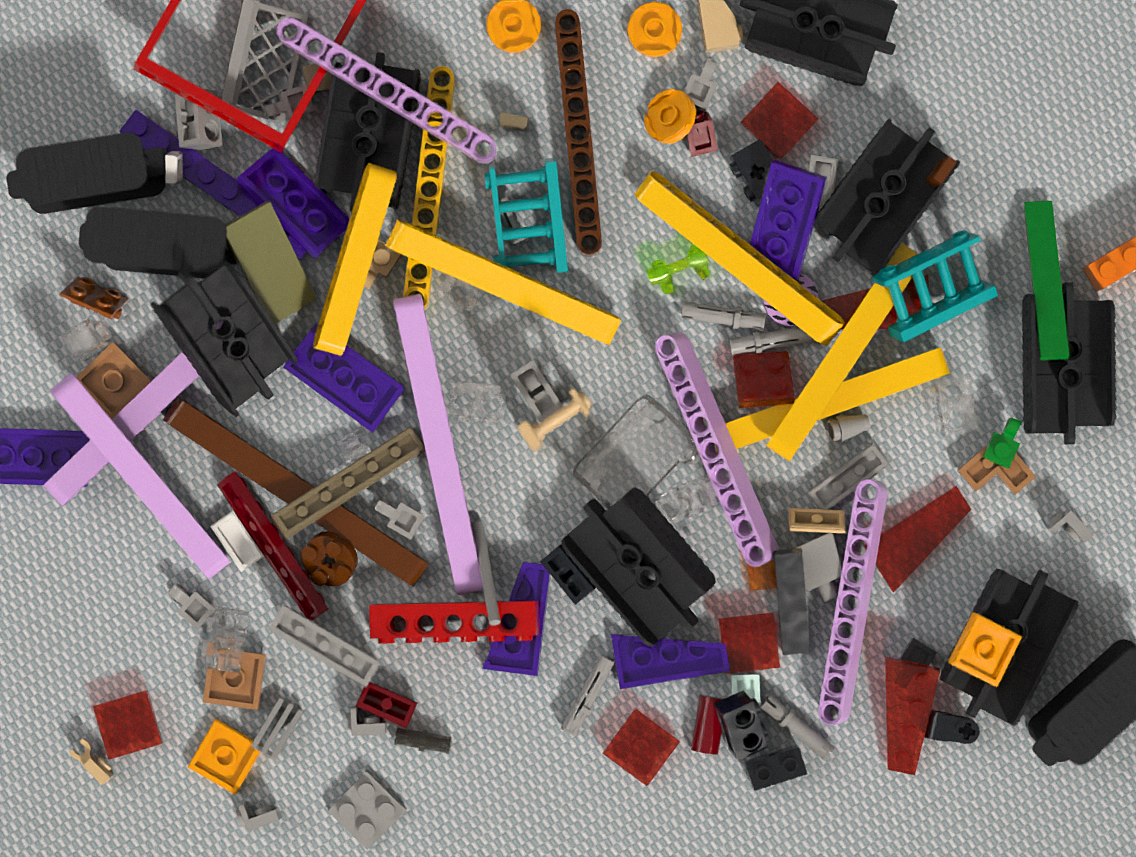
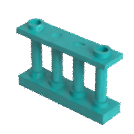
(550, 201)
(954, 302)

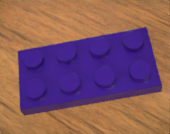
(296, 201)
(787, 216)
(346, 381)
(35, 454)

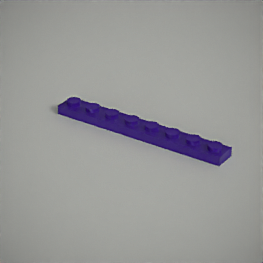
(199, 170)

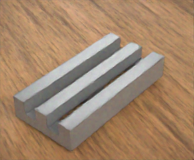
(288, 708)

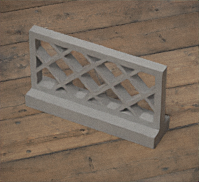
(240, 52)
(324, 645)

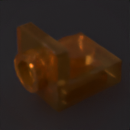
(761, 576)

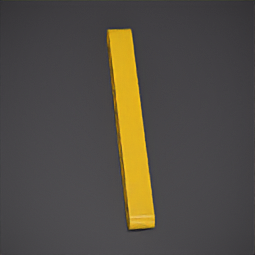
(434, 176)
(739, 258)
(503, 282)
(836, 364)
(848, 395)

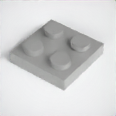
(367, 810)

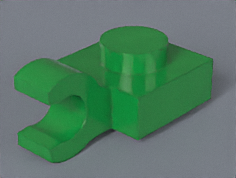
(1002, 447)

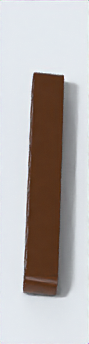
(573, 120)

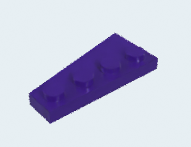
(522, 656)
(666, 660)

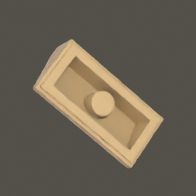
(816, 520)

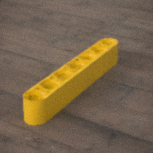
(354, 259)

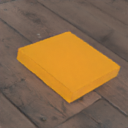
(984, 649)
(224, 756)

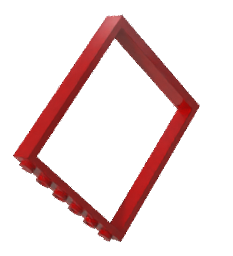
(219, 107)

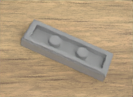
(847, 477)

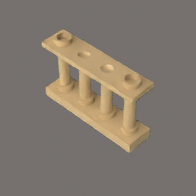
(535, 433)

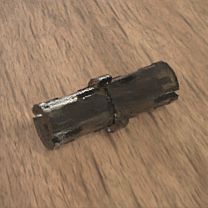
(423, 740)

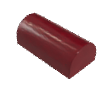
(386, 704)
(707, 727)

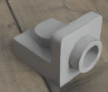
(1075, 528)
(370, 725)
(262, 816)

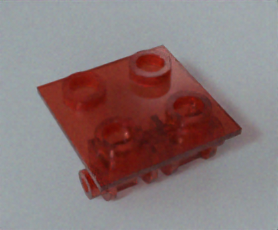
(750, 642)

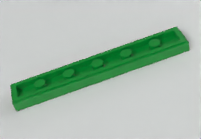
(1046, 280)

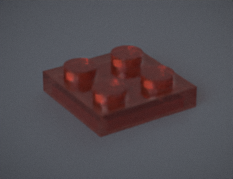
(779, 120)
(763, 379)
(128, 724)
(641, 747)

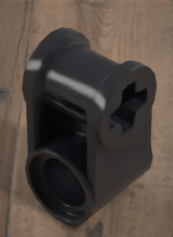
(945, 727)

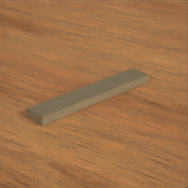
(348, 482)

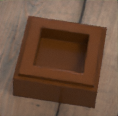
(940, 171)

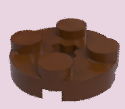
(322, 571)

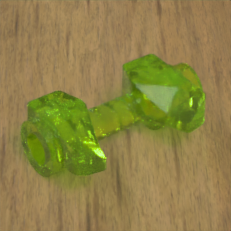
(662, 273)

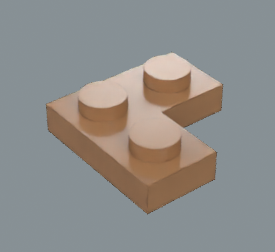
(979, 471)

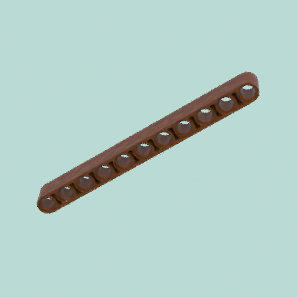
(289, 487)

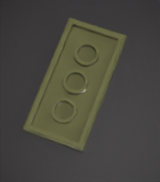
(269, 262)

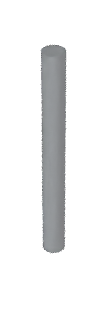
(486, 573)

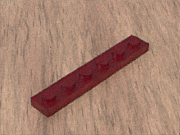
(272, 546)

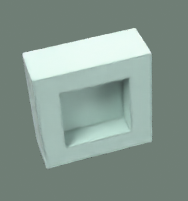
(748, 683)

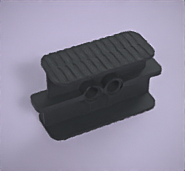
(845, 57)
(339, 161)
(87, 173)
(875, 236)
(154, 241)
(192, 319)
(1091, 399)
(645, 604)
(1042, 621)
(1089, 709)

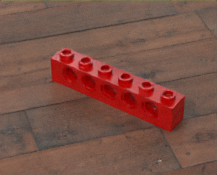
(383, 616)

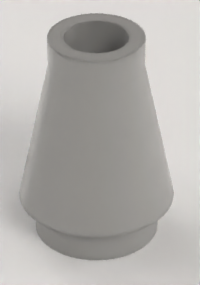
(847, 426)

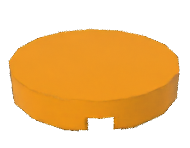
(513, 25)
(654, 29)
(670, 116)

